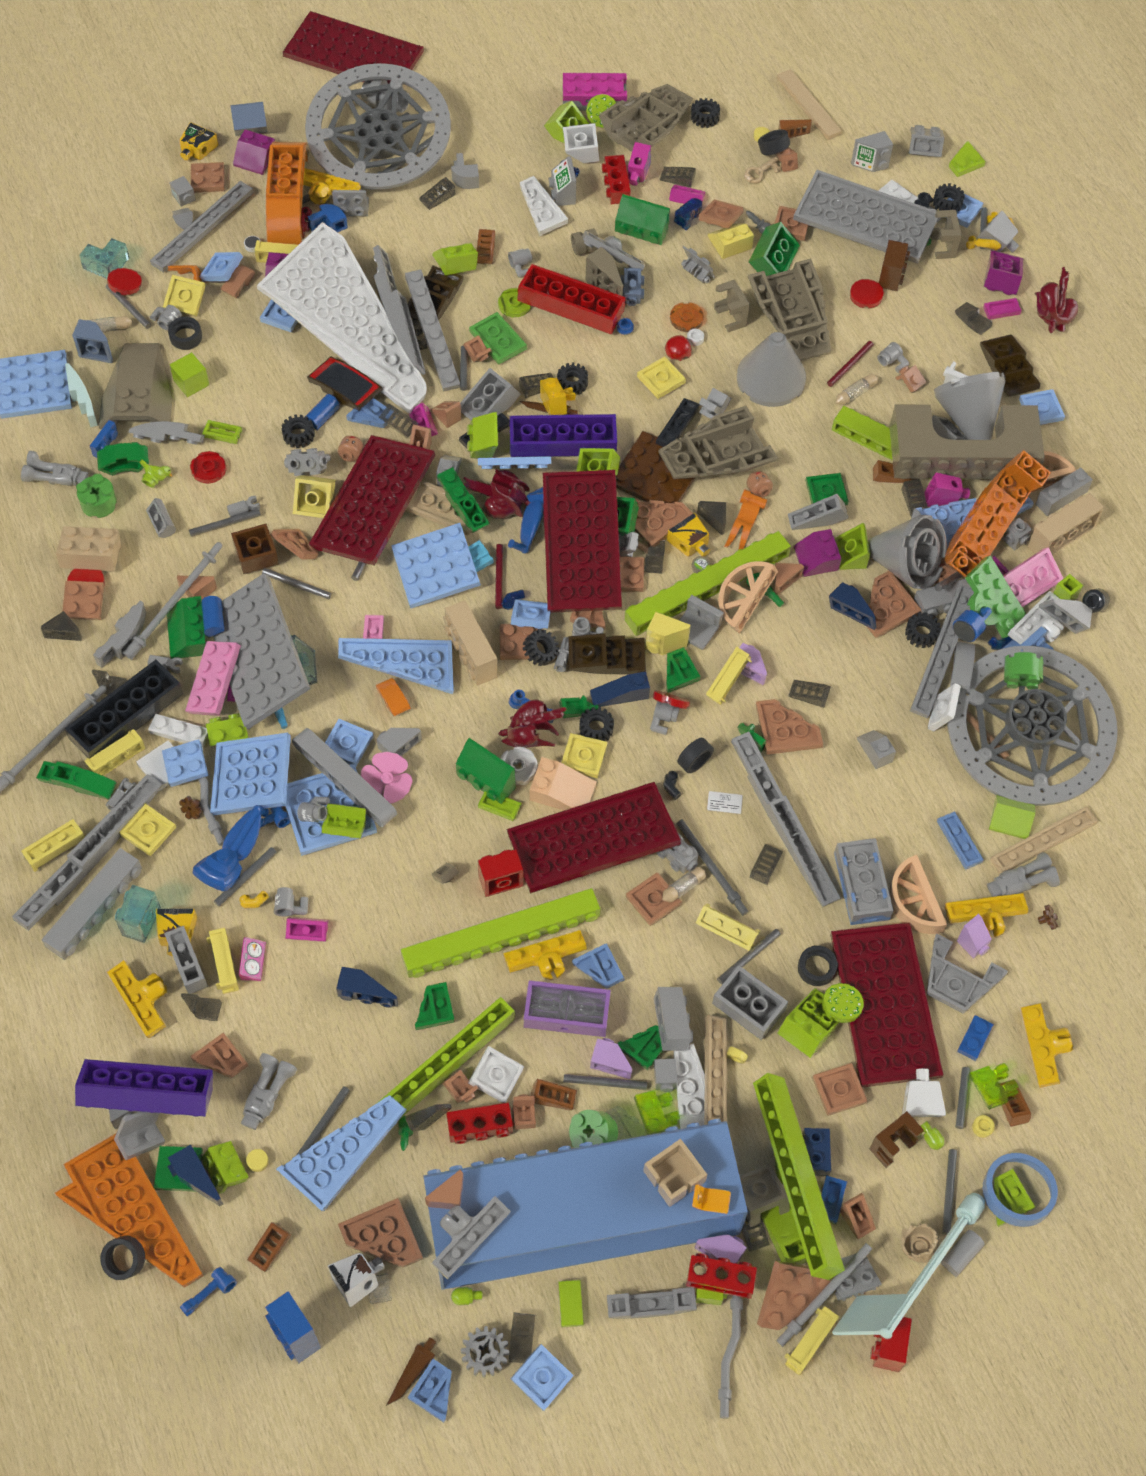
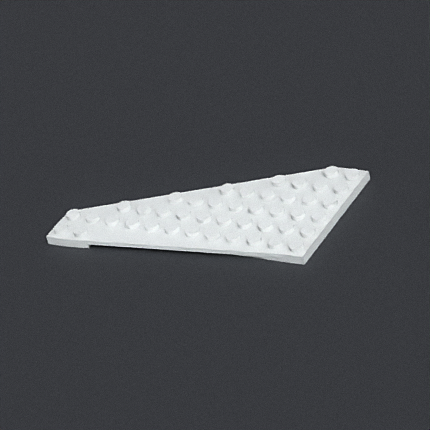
(335, 302)

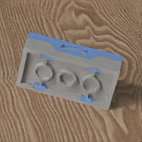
(863, 881)

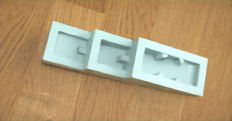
(79, 393)

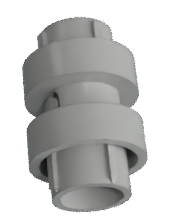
(375, 98)

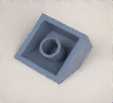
(91, 342)

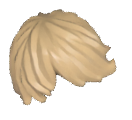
(919, 1243)

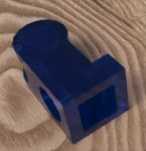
(687, 212)

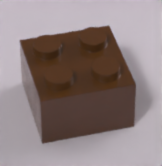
(894, 265)
(255, 548)

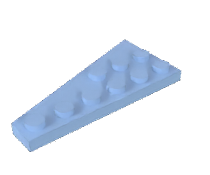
(954, 513)
(413, 660)
(335, 1159)

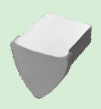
(183, 217)

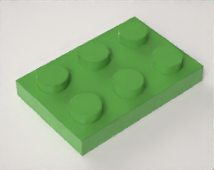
(498, 337)

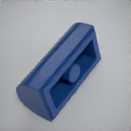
(323, 410)
(212, 615)

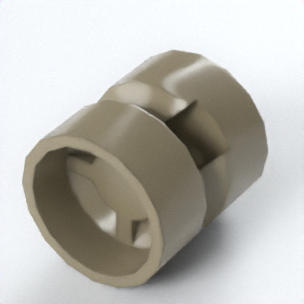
(578, 244)

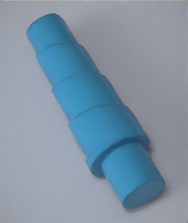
(281, 718)

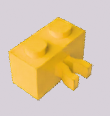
(555, 397)

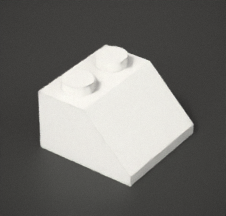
(581, 142)

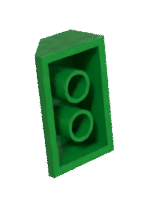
(642, 219)
(774, 250)
(186, 628)
(485, 771)

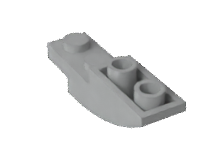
(160, 430)
(126, 629)

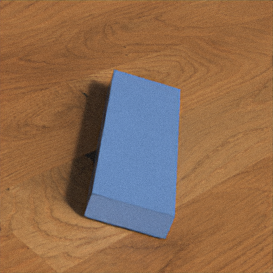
(960, 840)

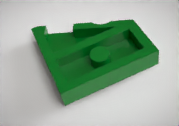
(680, 670)
(435, 1007)
(643, 1047)

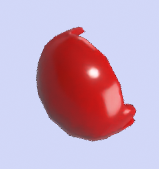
(678, 347)

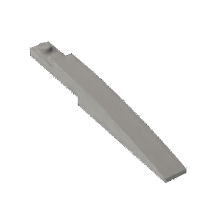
(396, 309)
(785, 820)
(86, 854)

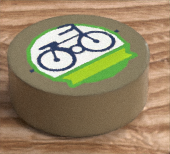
(699, 564)

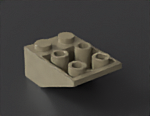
(602, 272)

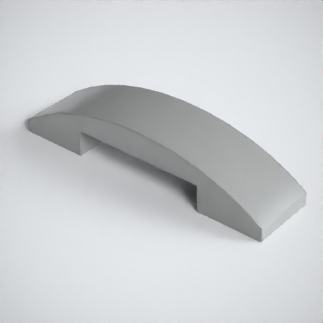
(963, 664)
(651, 1304)

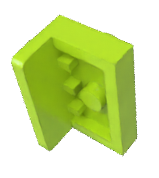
(226, 730)
(344, 821)
(224, 1166)

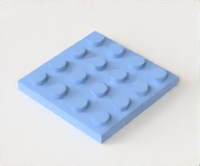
(34, 384)
(521, 462)
(435, 565)
(250, 773)
(309, 834)

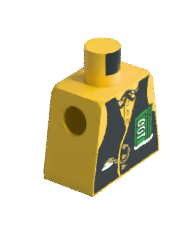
(197, 142)

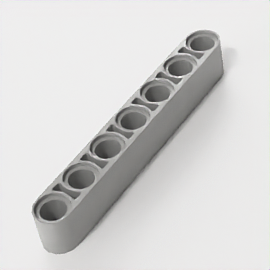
(344, 777)

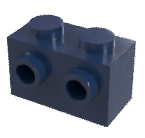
(819, 1149)

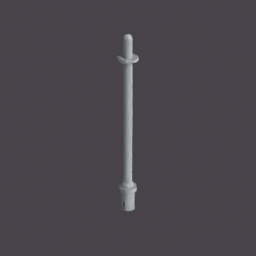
(140, 641)
(8, 777)

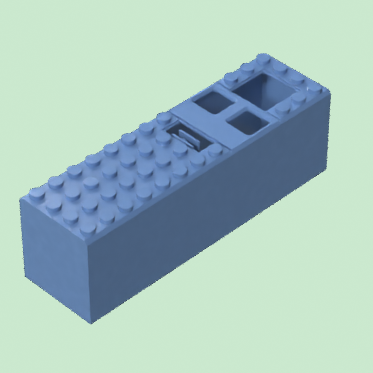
(588, 1204)

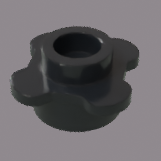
(924, 199)

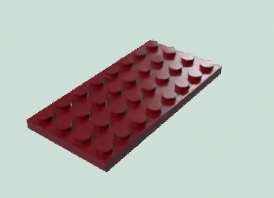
(342, 46)
(372, 500)
(581, 541)
(593, 837)
(895, 1025)

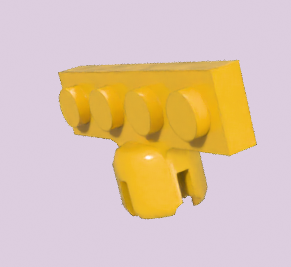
(324, 184)
(990, 909)
(546, 954)
(140, 996)
(1045, 1044)

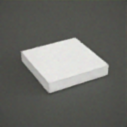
(944, 707)
(154, 764)
(496, 1074)

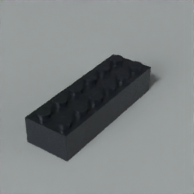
(124, 709)

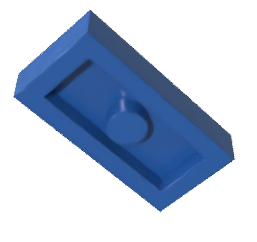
(104, 438)
(975, 1038)
(832, 1196)

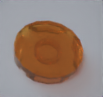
(686, 317)

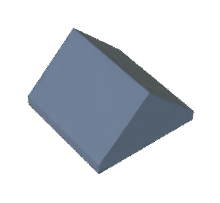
(249, 117)

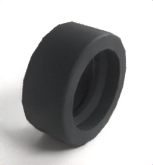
(774, 142)
(189, 342)
(695, 755)
(823, 952)
(107, 1261)

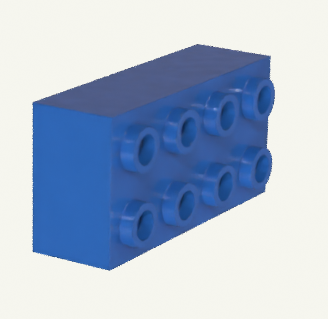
(292, 1328)

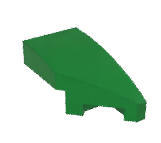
(575, 706)
(759, 741)

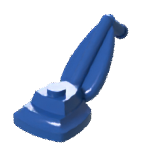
(530, 521)
(222, 867)

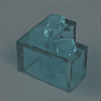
(104, 260)

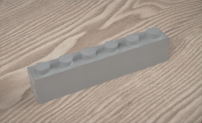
(92, 904)

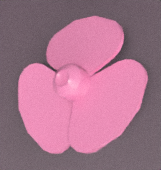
(389, 765)

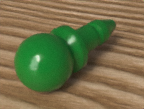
(405, 1132)

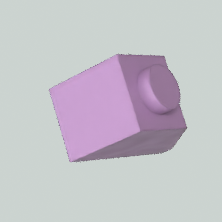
(755, 669)
(975, 937)
(610, 1059)
(722, 1246)

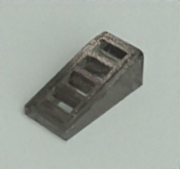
(684, 175)
(443, 185)
(525, 381)
(406, 434)
(911, 488)
(810, 686)
(759, 875)
(426, 1117)
(758, 1244)

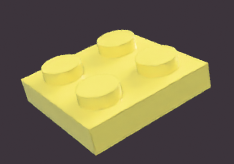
(185, 295)
(661, 377)
(584, 754)
(147, 829)

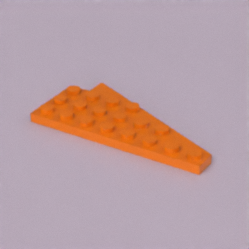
(124, 1203)

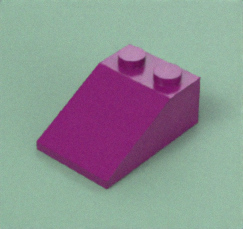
(1003, 273)

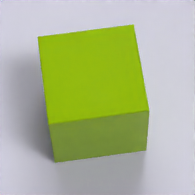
(189, 374)

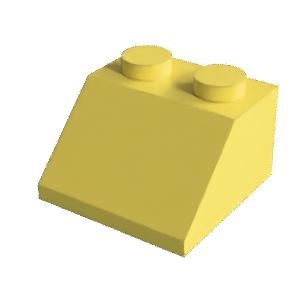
(732, 240)
(313, 496)
(666, 634)

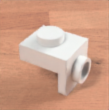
(952, 375)

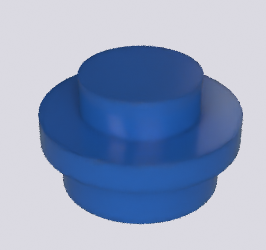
(625, 326)

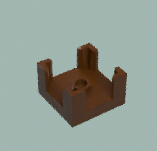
(884, 1143)

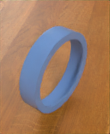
(1000, 1210)

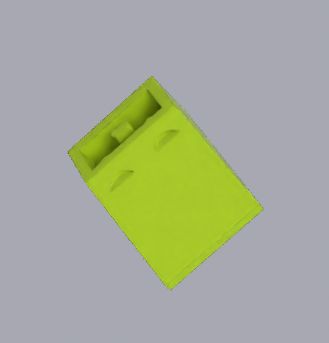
(808, 1024)
(784, 1235)

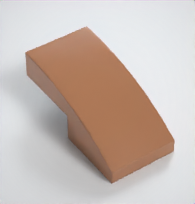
(241, 276)

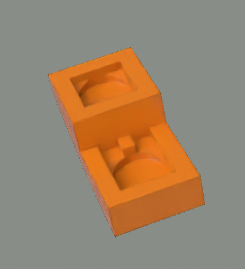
(393, 697)

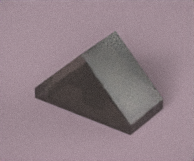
(714, 514)
(61, 628)

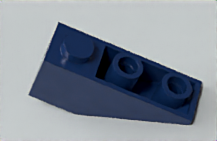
(360, 986)

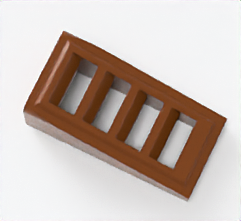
(793, 129)
(485, 236)
(880, 473)
(551, 1102)
(1017, 1115)
(263, 1242)

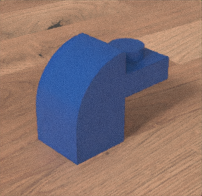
(329, 215)

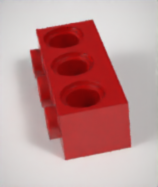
(615, 178)
(486, 1114)
(711, 1282)

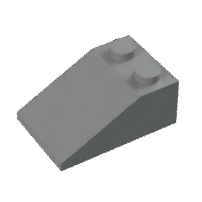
(488, 396)

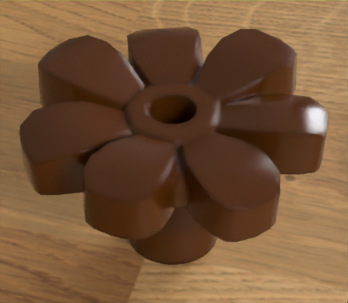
(190, 807)
(1049, 917)

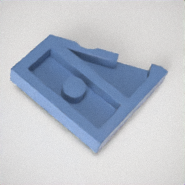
(369, 414)
(600, 966)
(433, 1390)

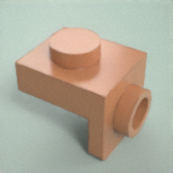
(788, 159)
(477, 349)
(911, 377)
(459, 1088)
(524, 1112)

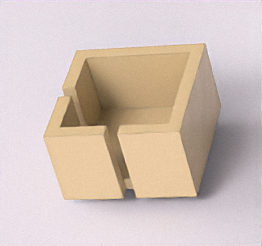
(675, 1172)

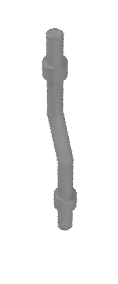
(214, 825)
(725, 1392)

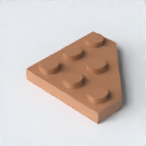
(657, 518)
(890, 604)
(785, 729)
(383, 1234)
(788, 1294)

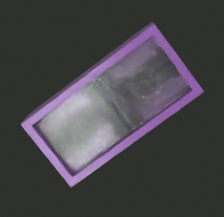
(567, 1008)

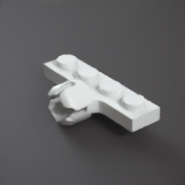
(1034, 620)

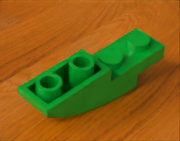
(462, 501)
(76, 778)

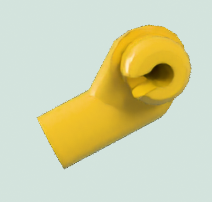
(247, 902)

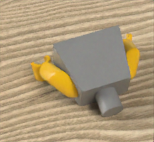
(997, 234)

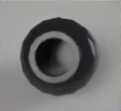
(1096, 599)

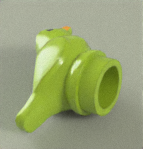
(154, 474)

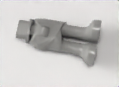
(62, 473)
(1015, 881)
(261, 1101)

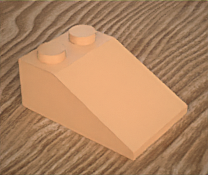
(560, 786)

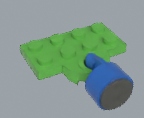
(989, 605)

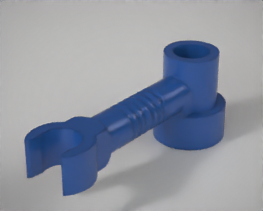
(518, 698)
(277, 816)
(221, 1280)

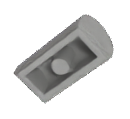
(160, 518)
(962, 1252)

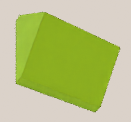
(853, 548)
(1012, 817)

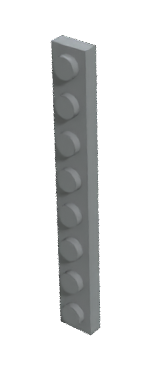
(201, 226)
(432, 330)
(941, 653)

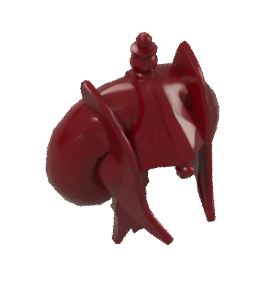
(1054, 306)
(505, 494)
(525, 722)

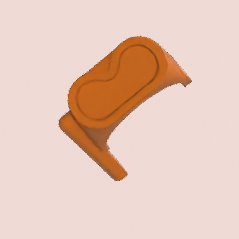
(182, 269)

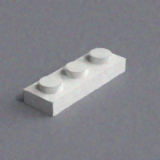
(177, 730)

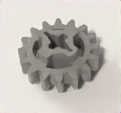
(475, 1347)

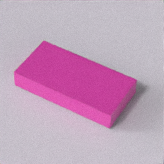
(1002, 308)

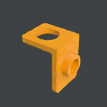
(711, 1199)

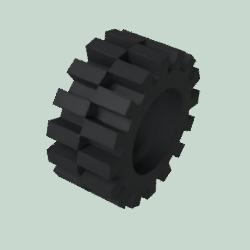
(705, 106)
(950, 192)
(573, 371)
(296, 423)
(925, 621)
(533, 651)
(596, 715)

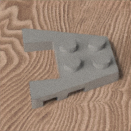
(955, 985)

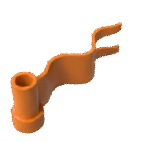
(747, 515)

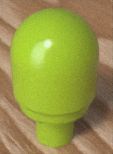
(932, 1136)
(465, 1296)

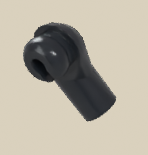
(669, 784)

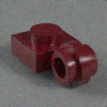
(305, 212)

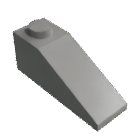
(822, 513)
(1070, 613)
(186, 960)

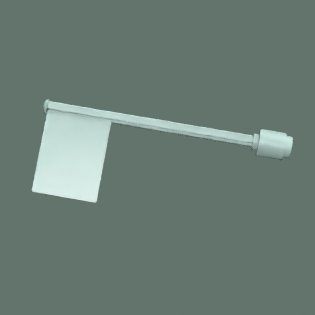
(883, 1312)

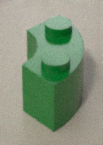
(122, 458)

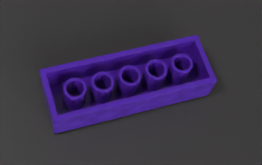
(561, 434)
(144, 1087)

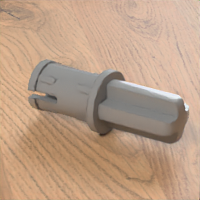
(563, 656)

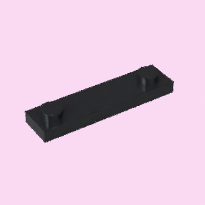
(678, 422)

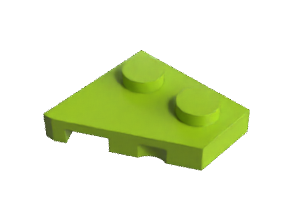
(966, 160)
(1012, 1194)

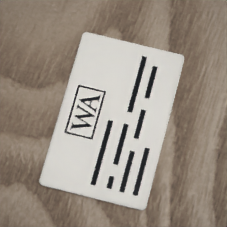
(724, 802)

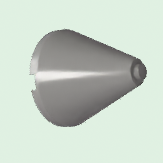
(772, 372)
(973, 403)
(912, 550)

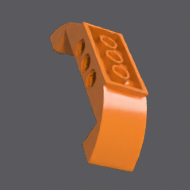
(285, 191)
(994, 512)

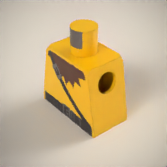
(690, 536)
(174, 918)

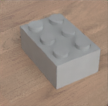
(750, 1002)

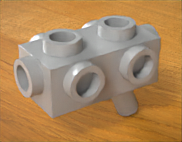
(310, 461)
(682, 857)

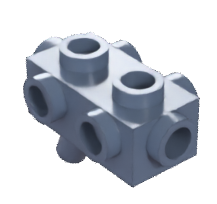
(632, 284)

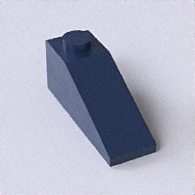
(850, 603)
(622, 690)
(192, 1173)

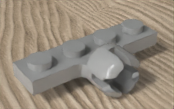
(613, 247)
(467, 1234)

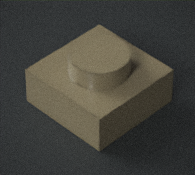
(445, 873)

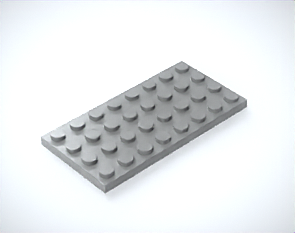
(865, 214)
(267, 665)

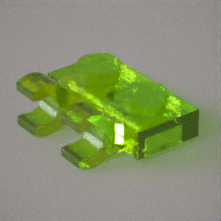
(989, 1088)
(651, 1111)

